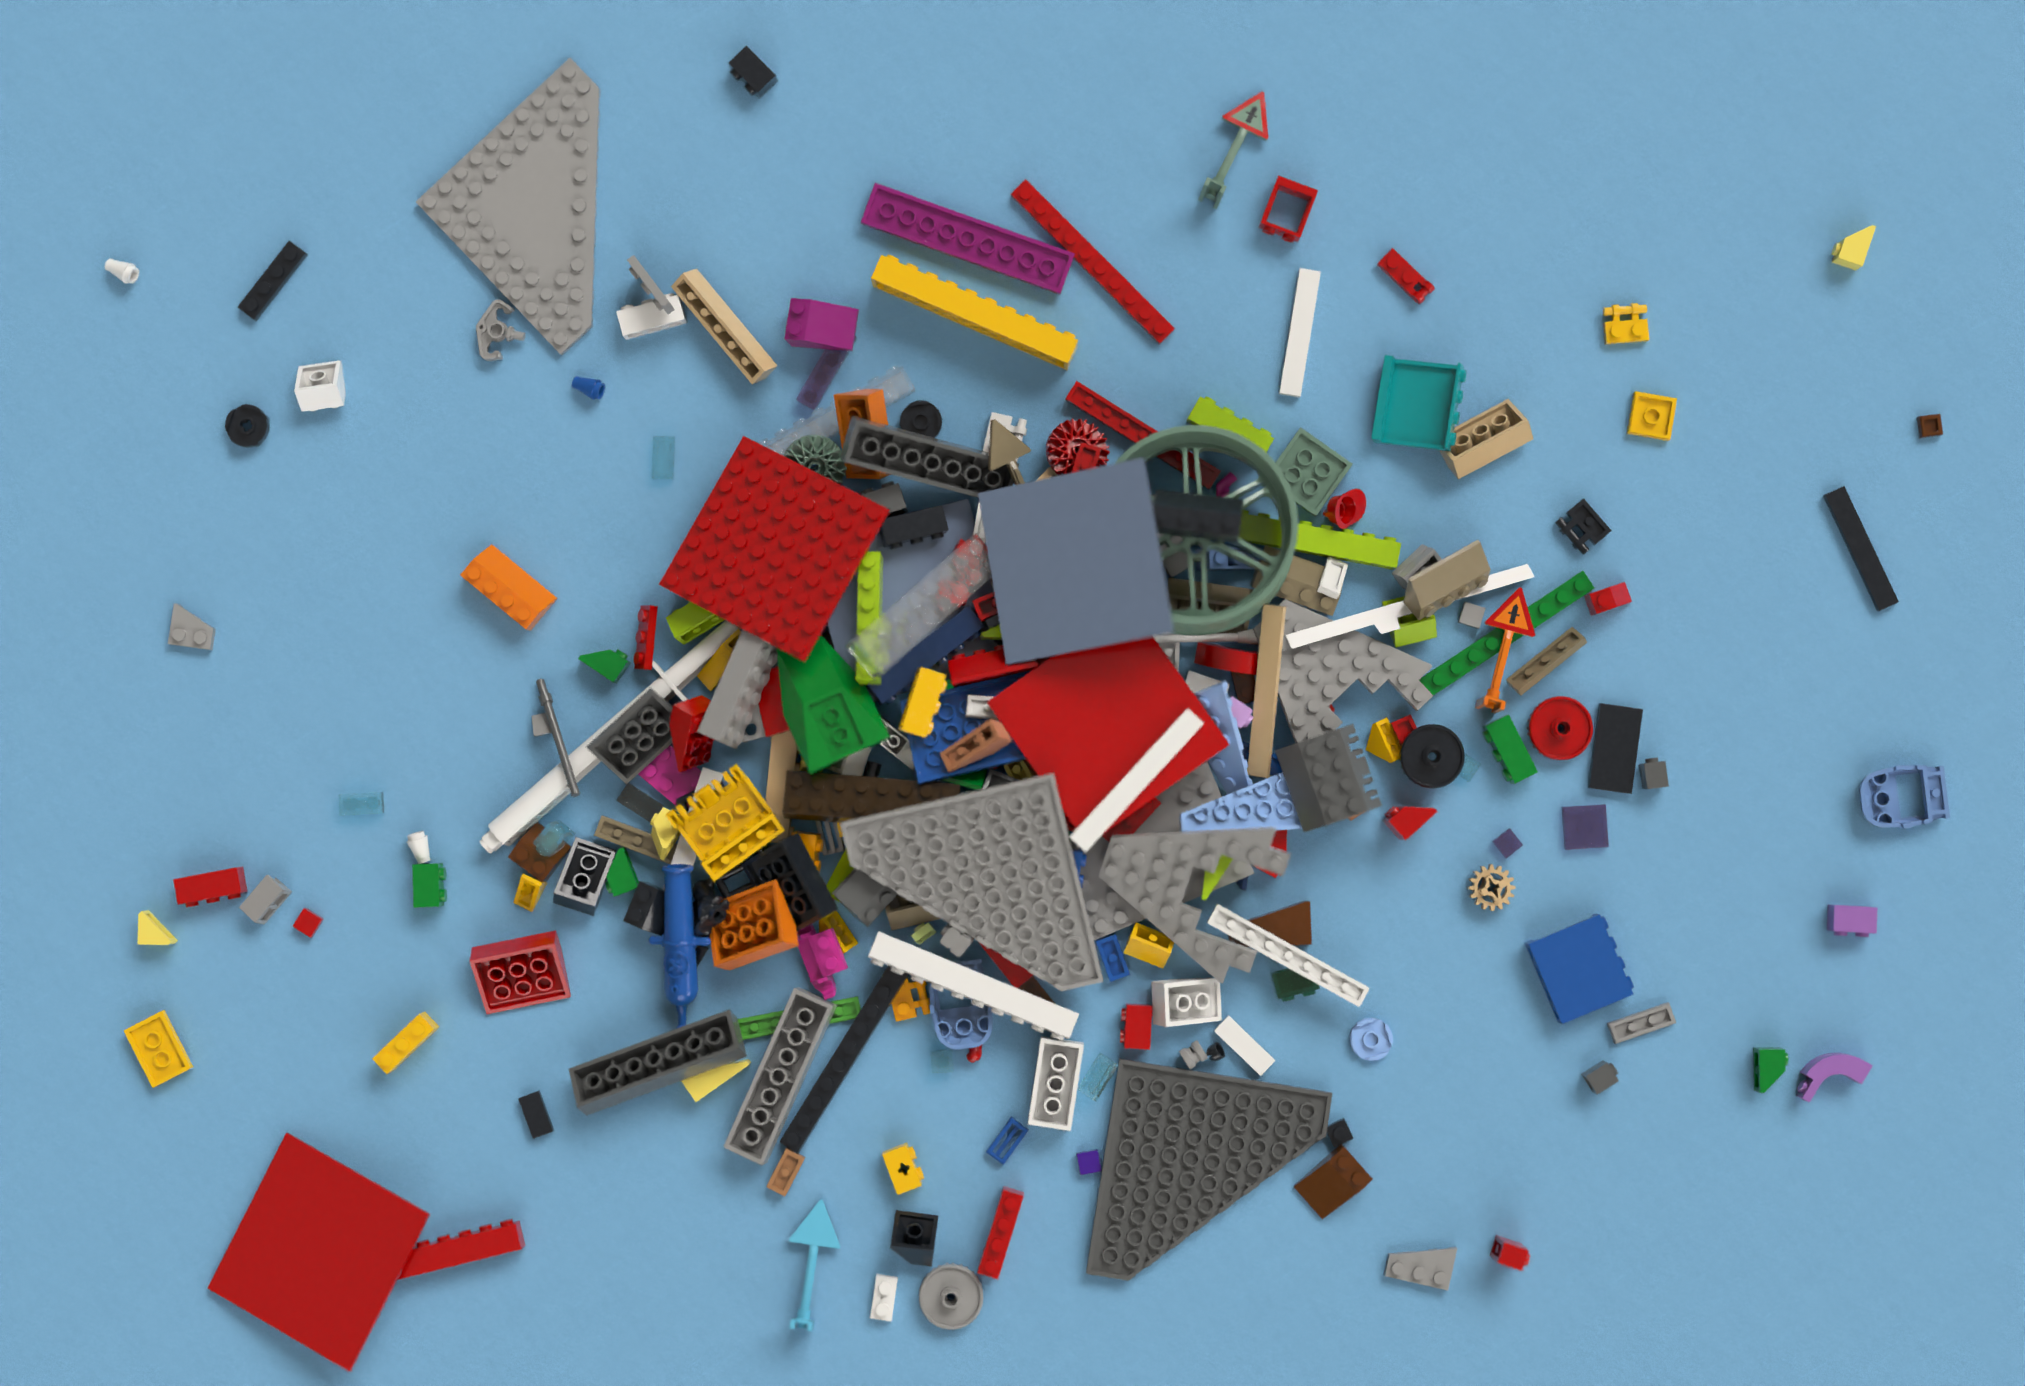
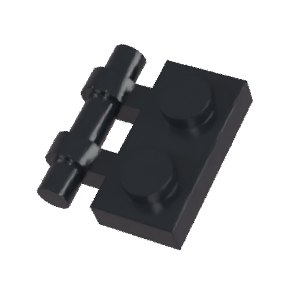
(1587, 521)

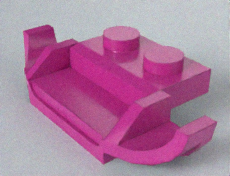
(821, 958)

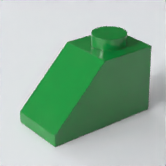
(607, 663)
(621, 875)
(1768, 1066)

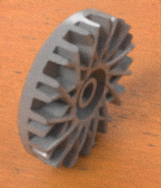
(956, 1312)

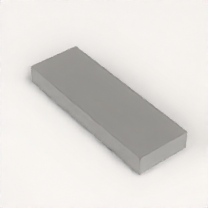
(1641, 1023)

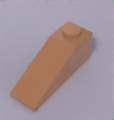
(976, 745)

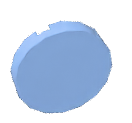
(1371, 1039)

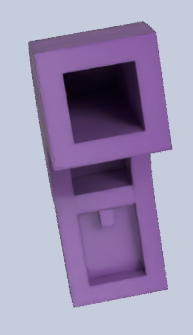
(1830, 1064)

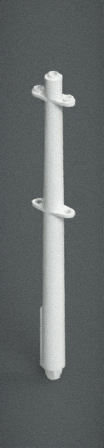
(554, 787)

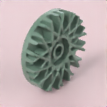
(819, 451)

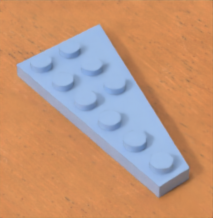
(1229, 763)
(1255, 806)

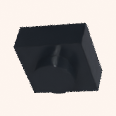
(1339, 1132)

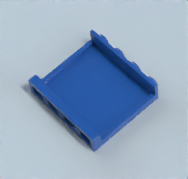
(1580, 968)

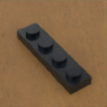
(272, 280)

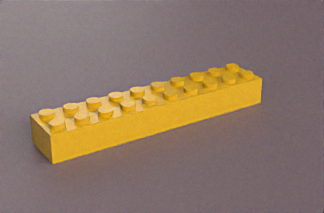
(974, 312)

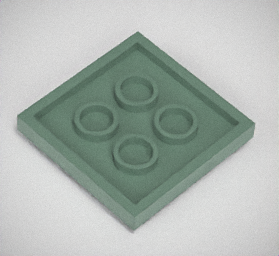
(1311, 470)

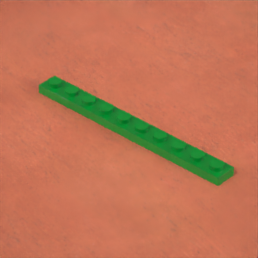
(1490, 643)

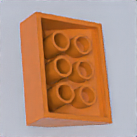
(753, 928)

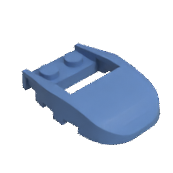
(1881, 802)
(963, 1025)

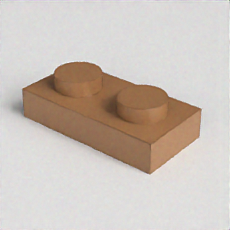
(785, 1172)

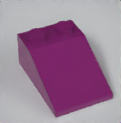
(820, 325)

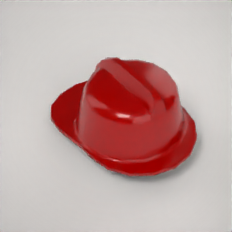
(1346, 508)

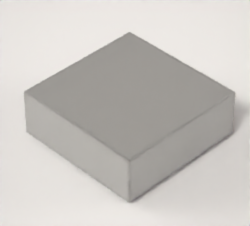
(1471, 615)

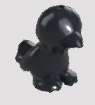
(710, 908)

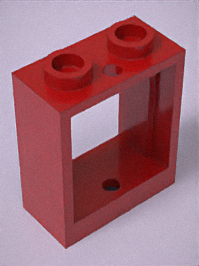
(1294, 189)

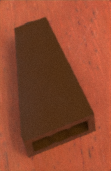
(1287, 923)

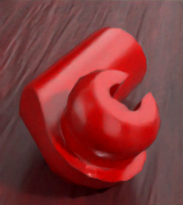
(974, 1054)

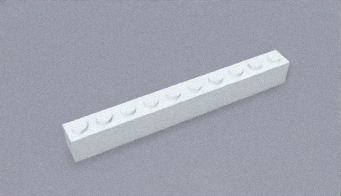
(973, 985)

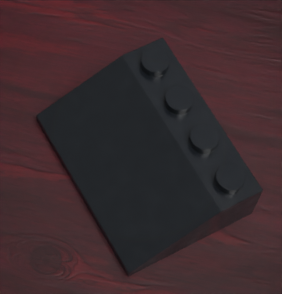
(797, 877)

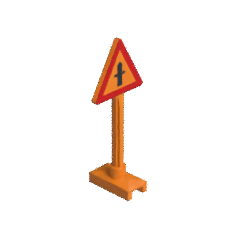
(1512, 618)

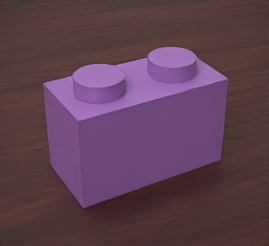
(1852, 919)

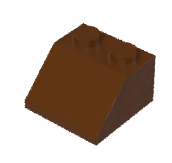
(531, 860)

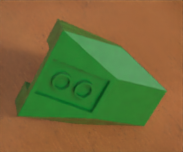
(827, 707)

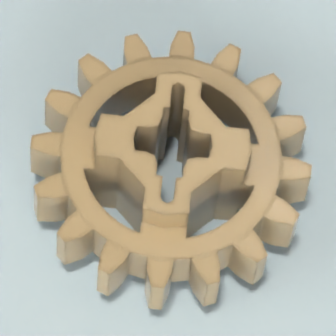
(1494, 896)

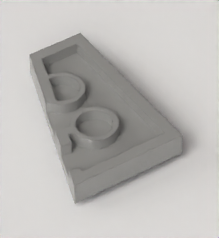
(649, 285)
(1423, 1267)

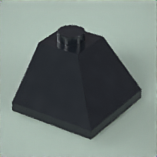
(914, 1236)

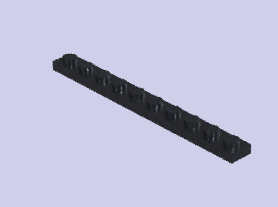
(843, 1060)

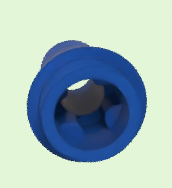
(590, 387)

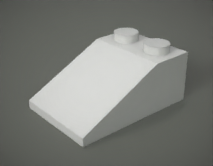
(1186, 1001)

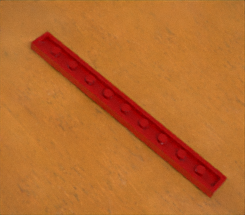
(1092, 262)

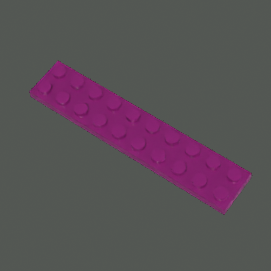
(967, 238)

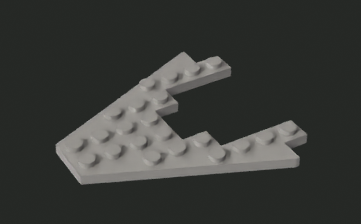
(1154, 874)

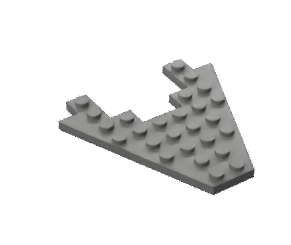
(1322, 670)

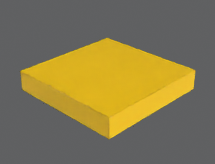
(1651, 416)

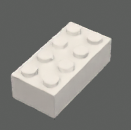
(1055, 1083)

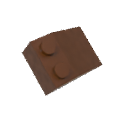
(1333, 1181)

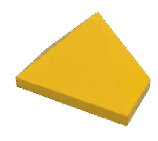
(1383, 741)
(529, 892)
(843, 934)

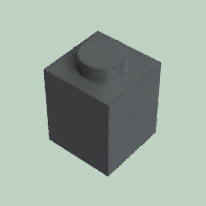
(1653, 774)
(1600, 1076)

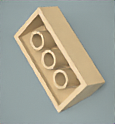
(1487, 438)

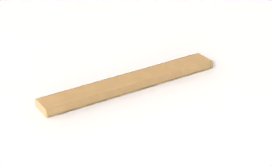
(1266, 690)

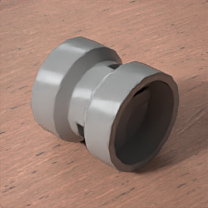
(1193, 1054)

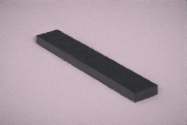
(1860, 548)

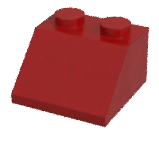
(1407, 820)

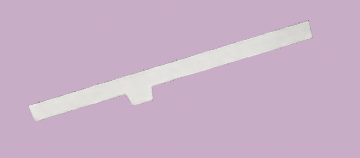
(1386, 617)

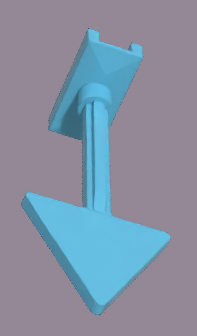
(816, 1232)

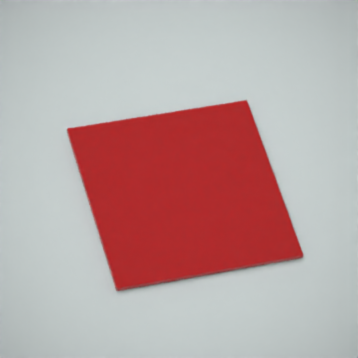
(774, 548)
(1097, 716)
(318, 1251)

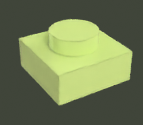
(923, 932)

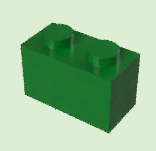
(429, 885)

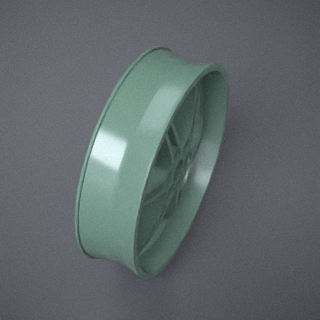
(1276, 487)

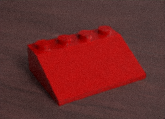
(520, 972)

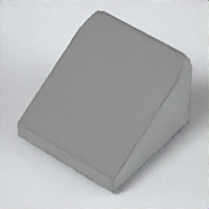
(540, 725)

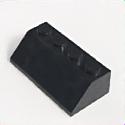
(1197, 516)

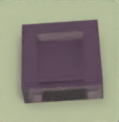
(1507, 843)

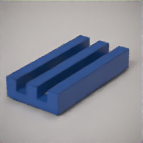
(1018, 1125)

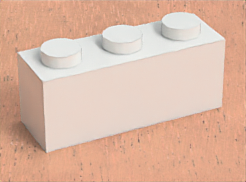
(648, 318)

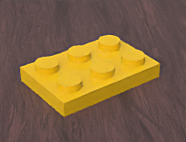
(158, 1048)

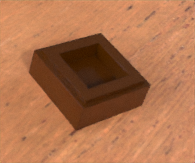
(1929, 425)

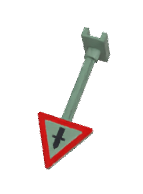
(1249, 118)

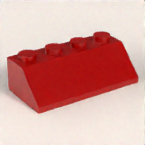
(984, 666)

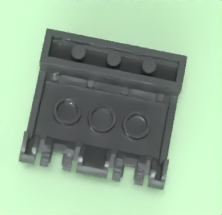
(1327, 778)

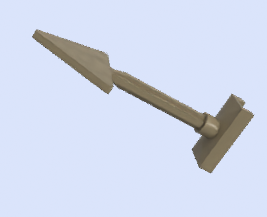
(1005, 449)

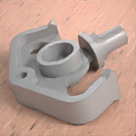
(491, 330)

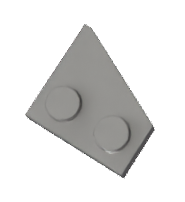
(190, 630)

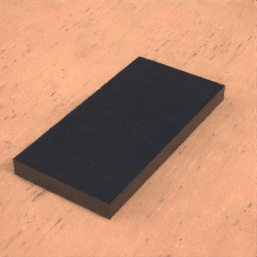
(1615, 748)

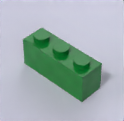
(1509, 749)

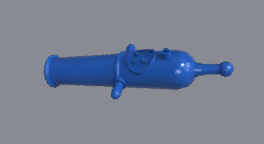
(679, 939)

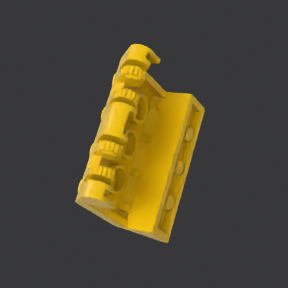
(726, 822)

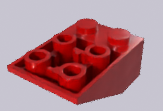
(689, 745)

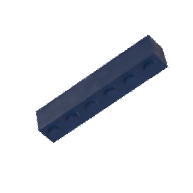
(926, 654)

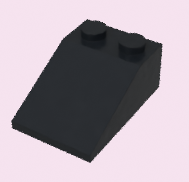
(584, 876)

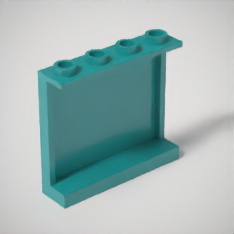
(1418, 404)

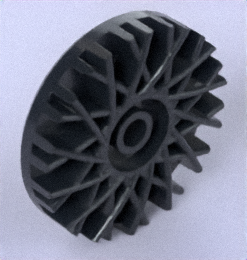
(1448, 756)

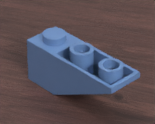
(1219, 562)

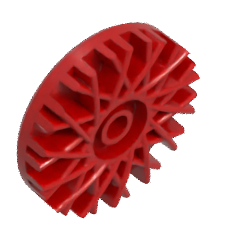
(1066, 440)
(1576, 728)

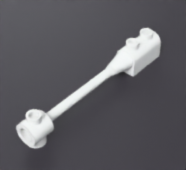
(1245, 636)

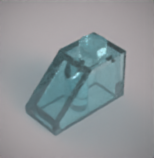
(553, 838)

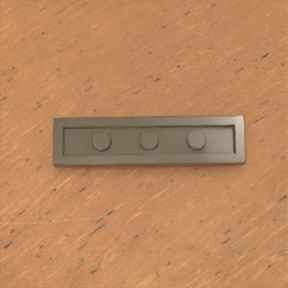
(1546, 661)
(630, 838)

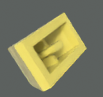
(152, 931)

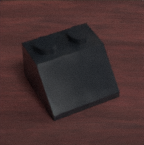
(647, 908)

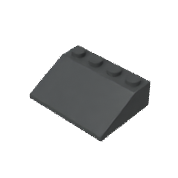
(635, 736)

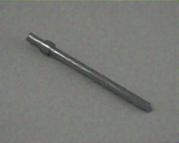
(546, 700)

